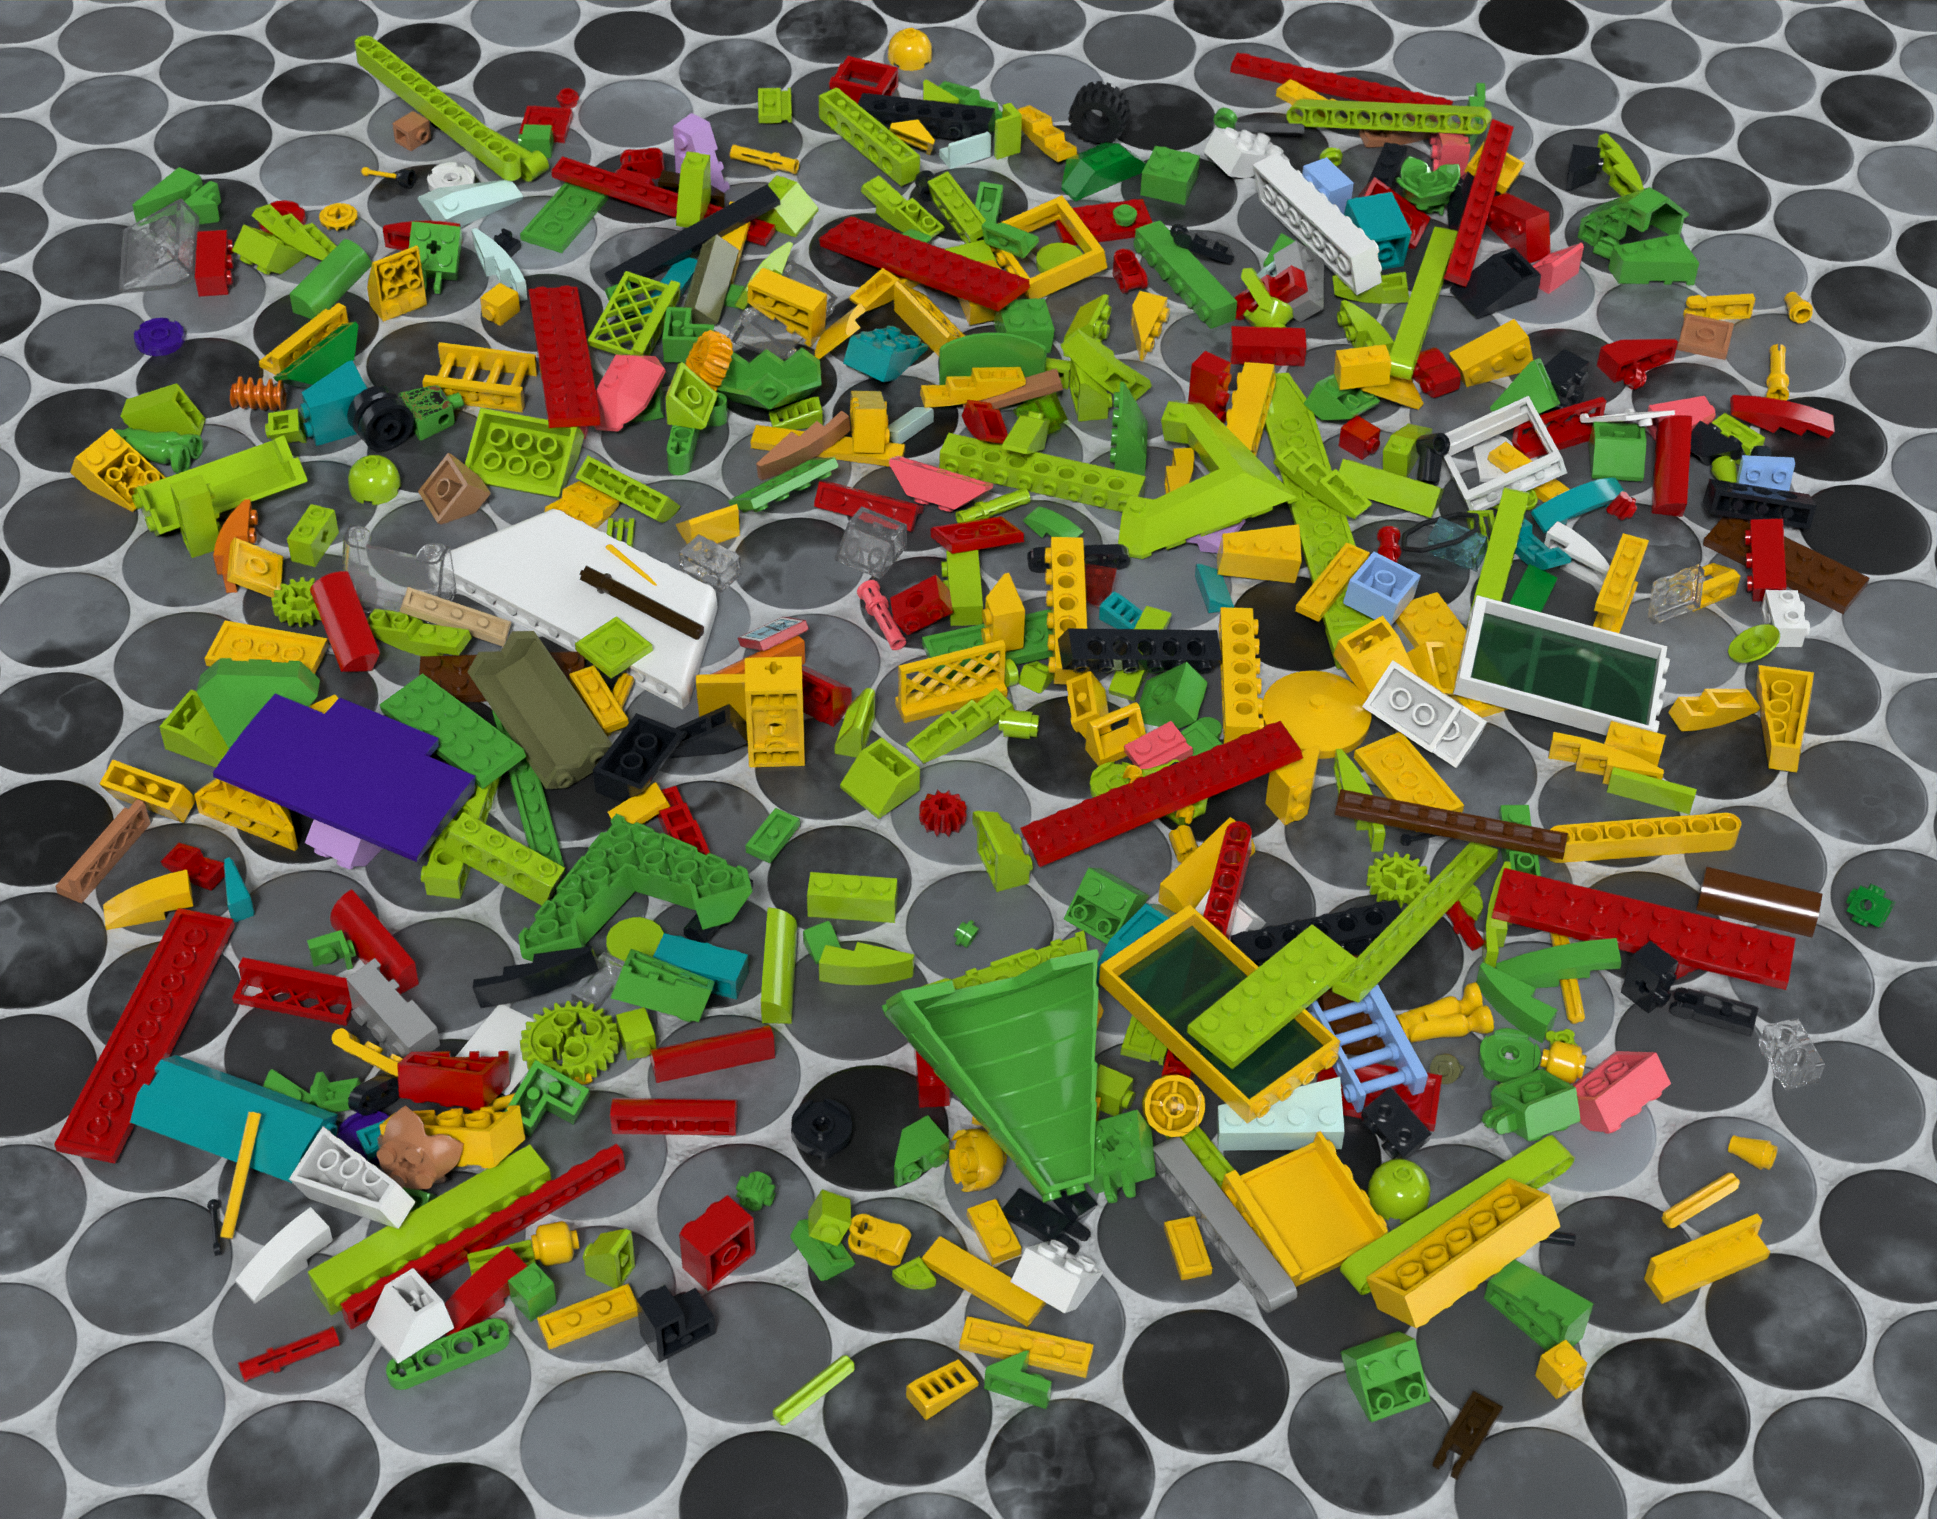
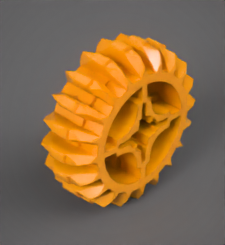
(711, 357)

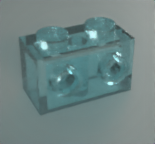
(1465, 554)

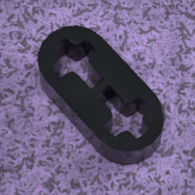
(375, 1097)

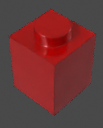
(1359, 437)

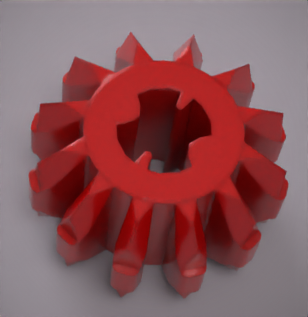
(942, 813)

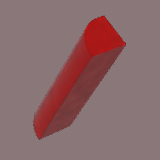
(1672, 465)
(345, 622)
(373, 941)
(712, 1053)
(673, 1116)

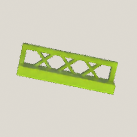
(956, 207)

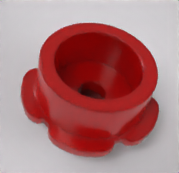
(567, 98)
(1635, 377)

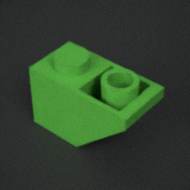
(919, 1149)

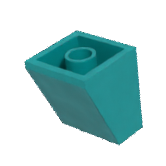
(1384, 223)
(328, 402)

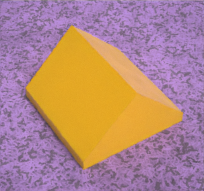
(715, 525)

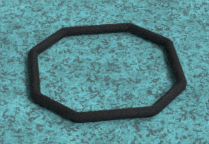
(1404, 547)

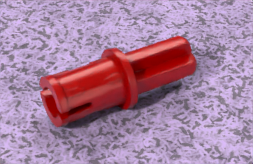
(1464, 925)

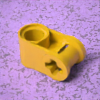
(880, 1240)

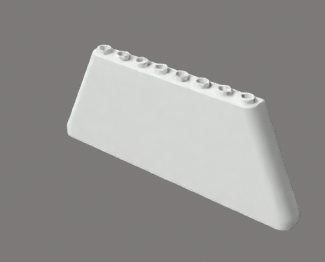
(535, 581)

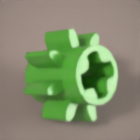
(755, 1191)

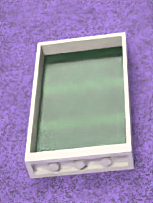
(1560, 669)

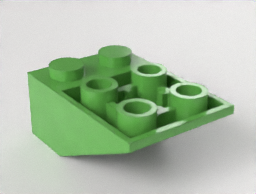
(1130, 434)

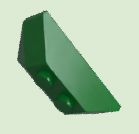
(1099, 169)
(322, 358)

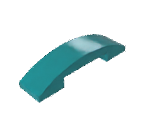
(1576, 502)
(1536, 553)

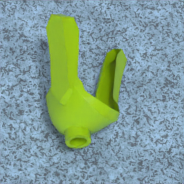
(1271, 310)

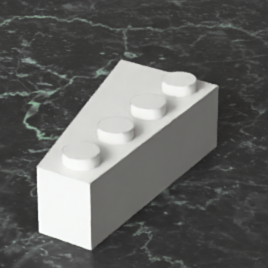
(347, 1181)

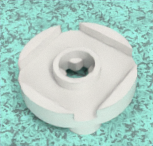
(450, 171)

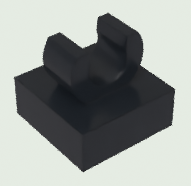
(507, 242)

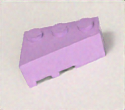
(696, 135)

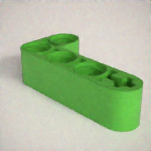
(683, 440)

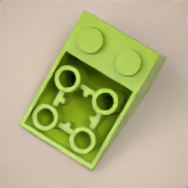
(192, 732)

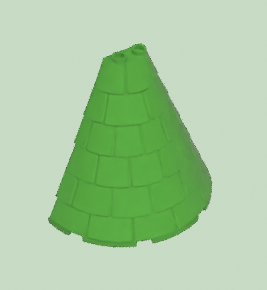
(1019, 1062)

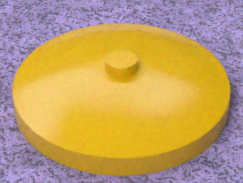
(1318, 711)

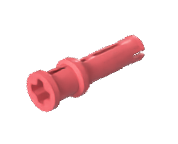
(877, 606)

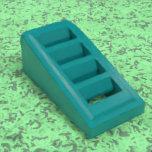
(1114, 606)
(238, 897)

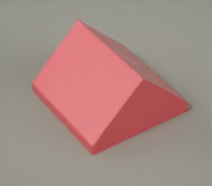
(1559, 267)

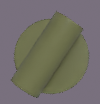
(1448, 1067)

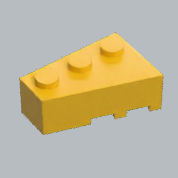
(1493, 355)
(868, 421)

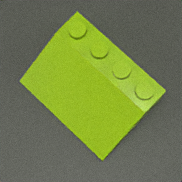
(523, 453)

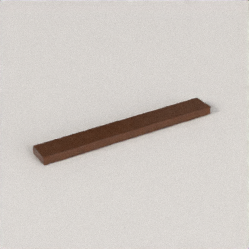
(1451, 824)

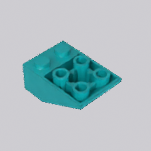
(883, 352)

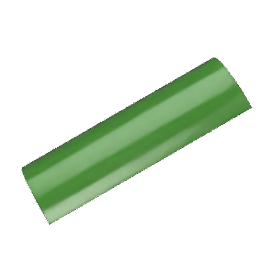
(330, 279)

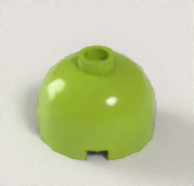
(373, 479)
(1399, 1190)

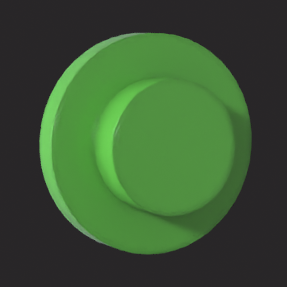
(1124, 215)
(966, 934)

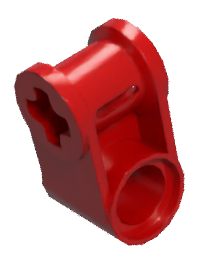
(644, 161)
(1128, 271)

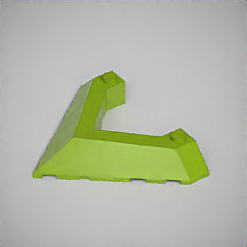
(1231, 492)

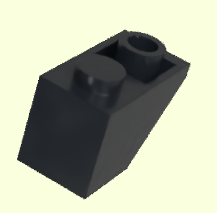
(1710, 444)

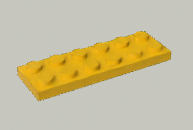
(1433, 621)

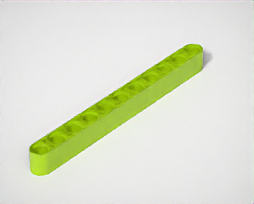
(438, 108)
(1421, 304)

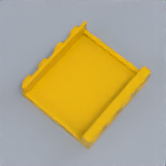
(1306, 1209)

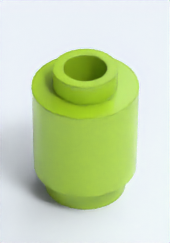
(1019, 724)

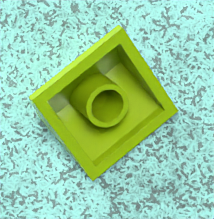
(689, 399)

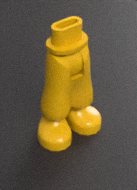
(1448, 1017)

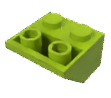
(1092, 320)
(881, 778)

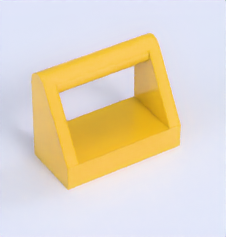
(1721, 586)
(1111, 745)

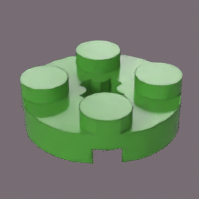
(1509, 1040)

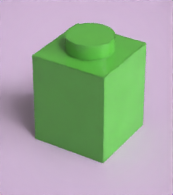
(537, 138)
(532, 1292)

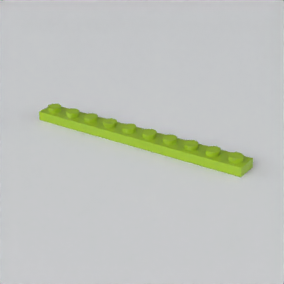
(1415, 920)

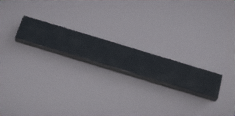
(693, 237)

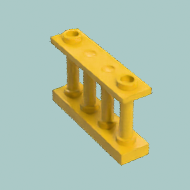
(487, 393)
(1620, 583)

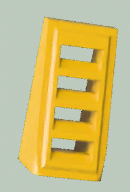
(930, 1407)

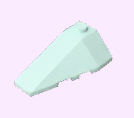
(470, 201)

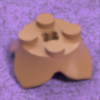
(414, 1157)

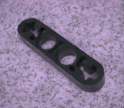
(1107, 550)

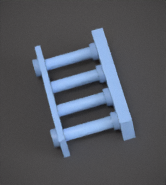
(1396, 1048)

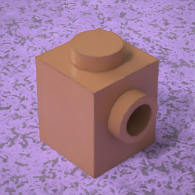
(411, 131)

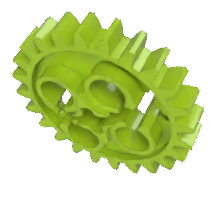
(578, 1051)

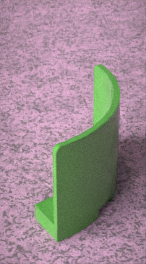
(991, 350)

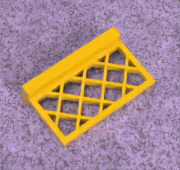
(956, 692)

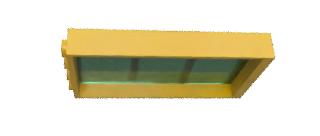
(1181, 973)

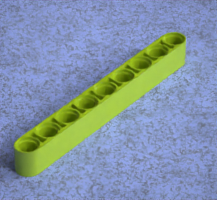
(1396, 110)
(1531, 1167)

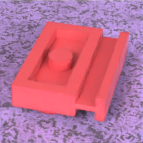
(1158, 747)

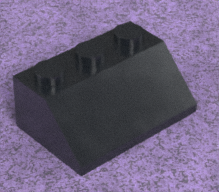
(635, 758)

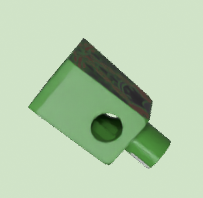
(431, 409)

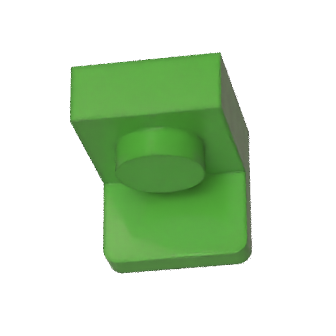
(331, 948)

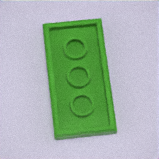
(563, 217)

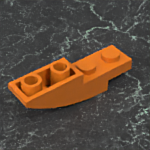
(237, 525)

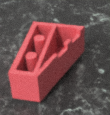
(1449, 149)

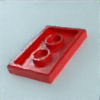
(977, 534)

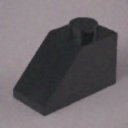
(1583, 166)

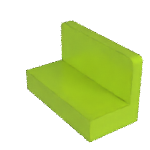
(1008, 132)

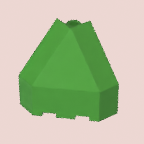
(1635, 209)
(770, 380)
(239, 690)

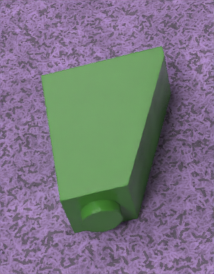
(1533, 383)

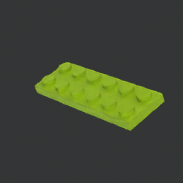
(1271, 996)

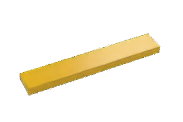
(768, 437)

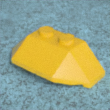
(247, 812)

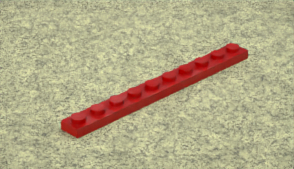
(1328, 82)
(641, 193)
(1478, 203)
(494, 1229)

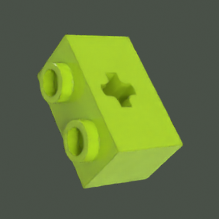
(312, 535)

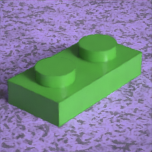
(772, 835)

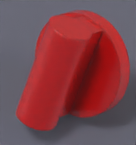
(1622, 506)

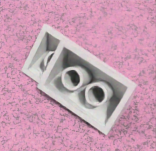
(1425, 714)

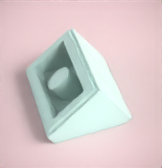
(910, 424)

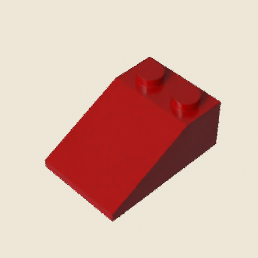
(1414, 217)

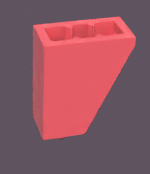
(1696, 407)

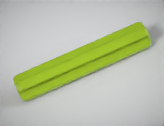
(813, 1390)

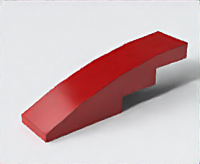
(1777, 413)
(679, 823)

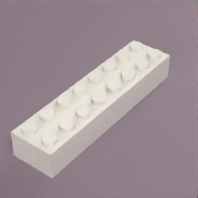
(1318, 223)

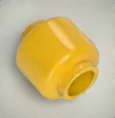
(1564, 1061)
(554, 1243)

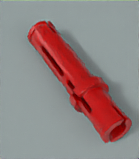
(325, 1340)

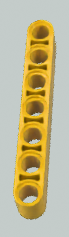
(1649, 837)

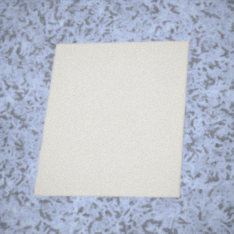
(501, 1033)

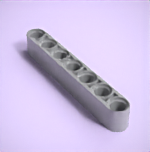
(1223, 1225)

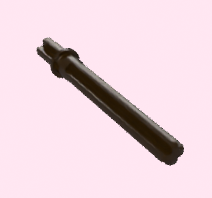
(605, 584)

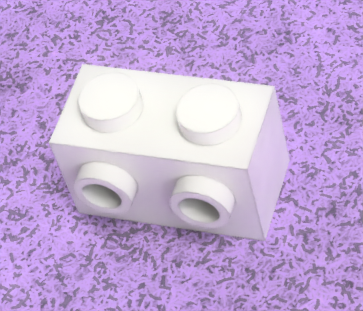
(1786, 613)

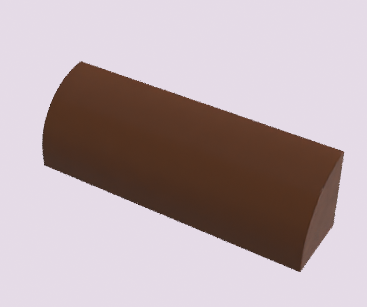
(1759, 902)

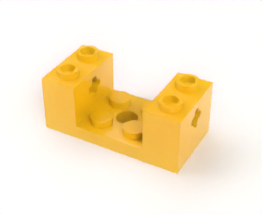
(774, 711)

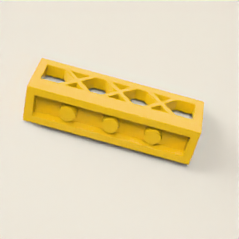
(304, 339)
(1706, 1259)

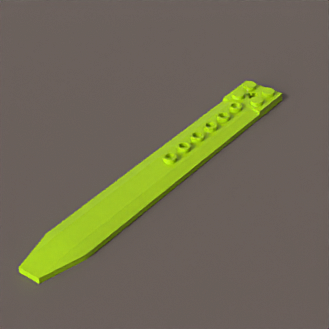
(1321, 527)

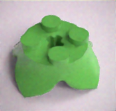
(1426, 186)

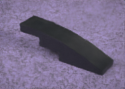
(529, 980)

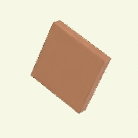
(1705, 336)

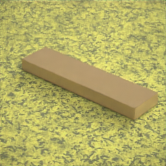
(455, 615)

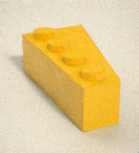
(1783, 713)
(485, 1134)

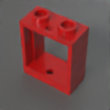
(867, 70)

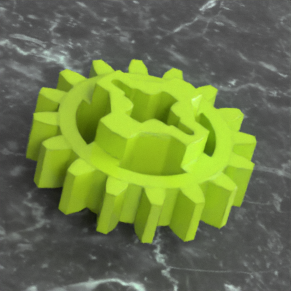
(299, 603)
(1397, 878)

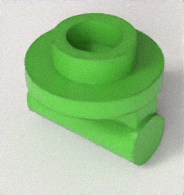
(1605, 246)

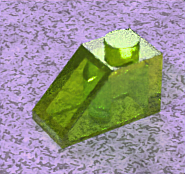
(1046, 404)

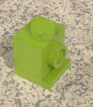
(288, 424)

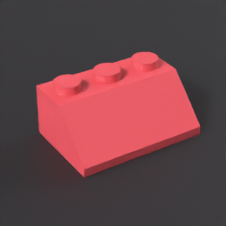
(1619, 1089)

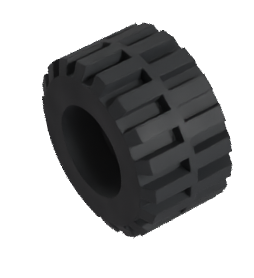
(1101, 98)

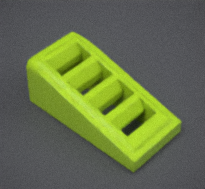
(804, 415)

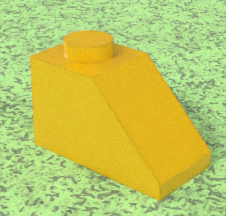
(1434, 665)

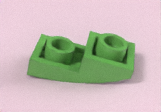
(1047, 521)

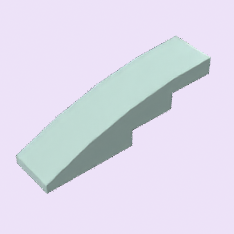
(497, 262)

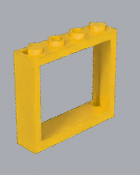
(1066, 273)

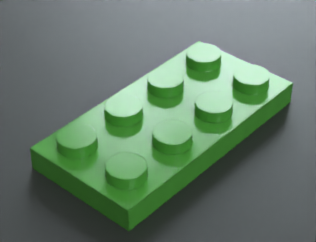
(780, 485)

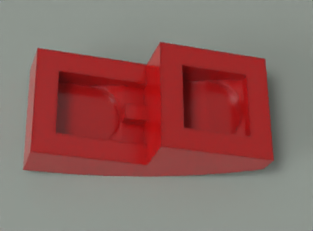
(201, 870)

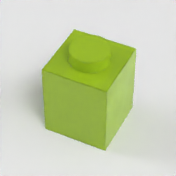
(635, 1033)
(1114, 1090)
(829, 1217)

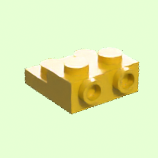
(1509, 173)

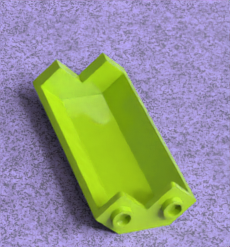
(234, 478)

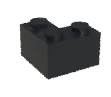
(674, 1322)

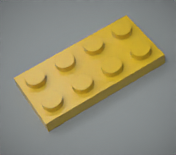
(256, 642)
(1405, 774)

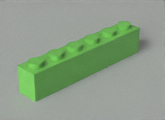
(1185, 275)

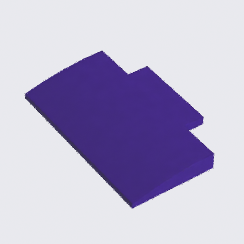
(349, 772)

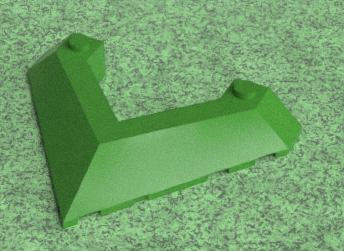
(631, 861)

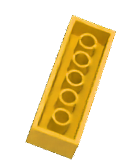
(1463, 1252)

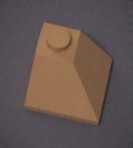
(453, 491)

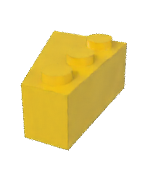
(789, 302)
(1261, 554)

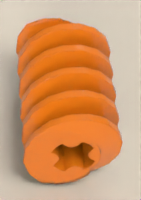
(258, 395)

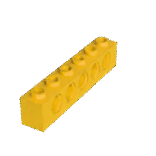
(1065, 597)
(1239, 673)

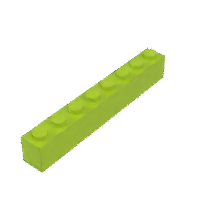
(427, 1227)

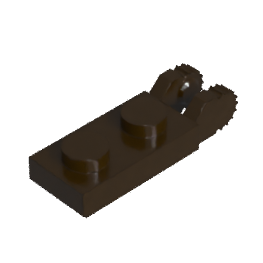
(1468, 1432)

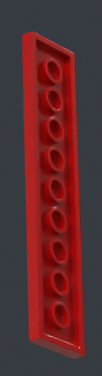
(925, 263)
(563, 357)
(1160, 793)
(1685, 936)
(144, 1034)

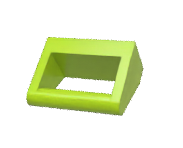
(857, 725)

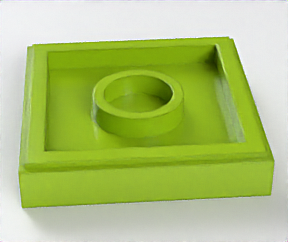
(613, 647)

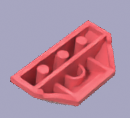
(627, 389)
(936, 485)

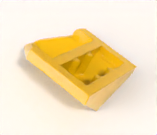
(914, 134)

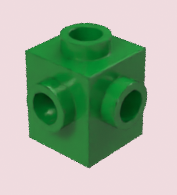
(1880, 907)

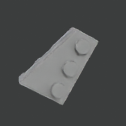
(1313, 266)
(388, 1015)

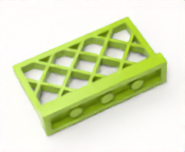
(655, 320)

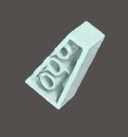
(1288, 1122)

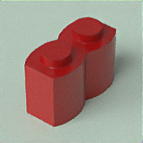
(1436, 373)

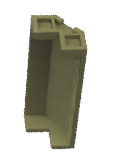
(540, 710)

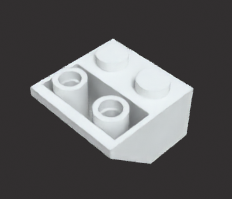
(1056, 1275)
(408, 1316)

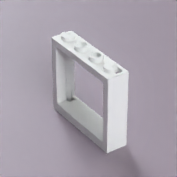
(1520, 479)

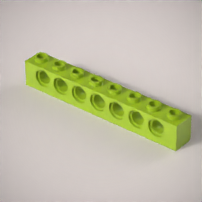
(1040, 473)

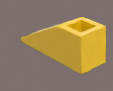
(1146, 320)

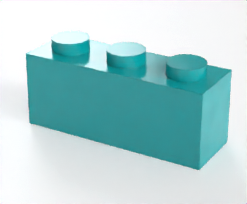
(718, 964)

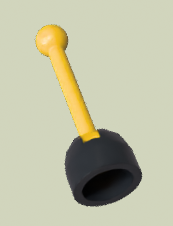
(404, 177)

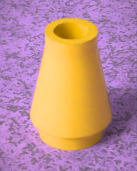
(1798, 308)
(1754, 1151)

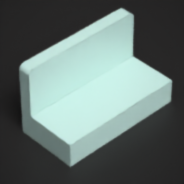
(966, 150)

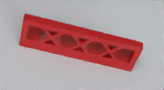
(1563, 433)
(849, 500)
(299, 985)

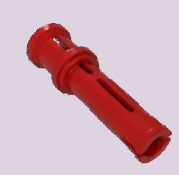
(1388, 538)

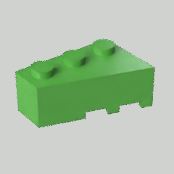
(1654, 260)
(662, 987)
(1538, 1305)

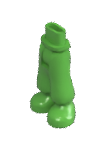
(164, 446)

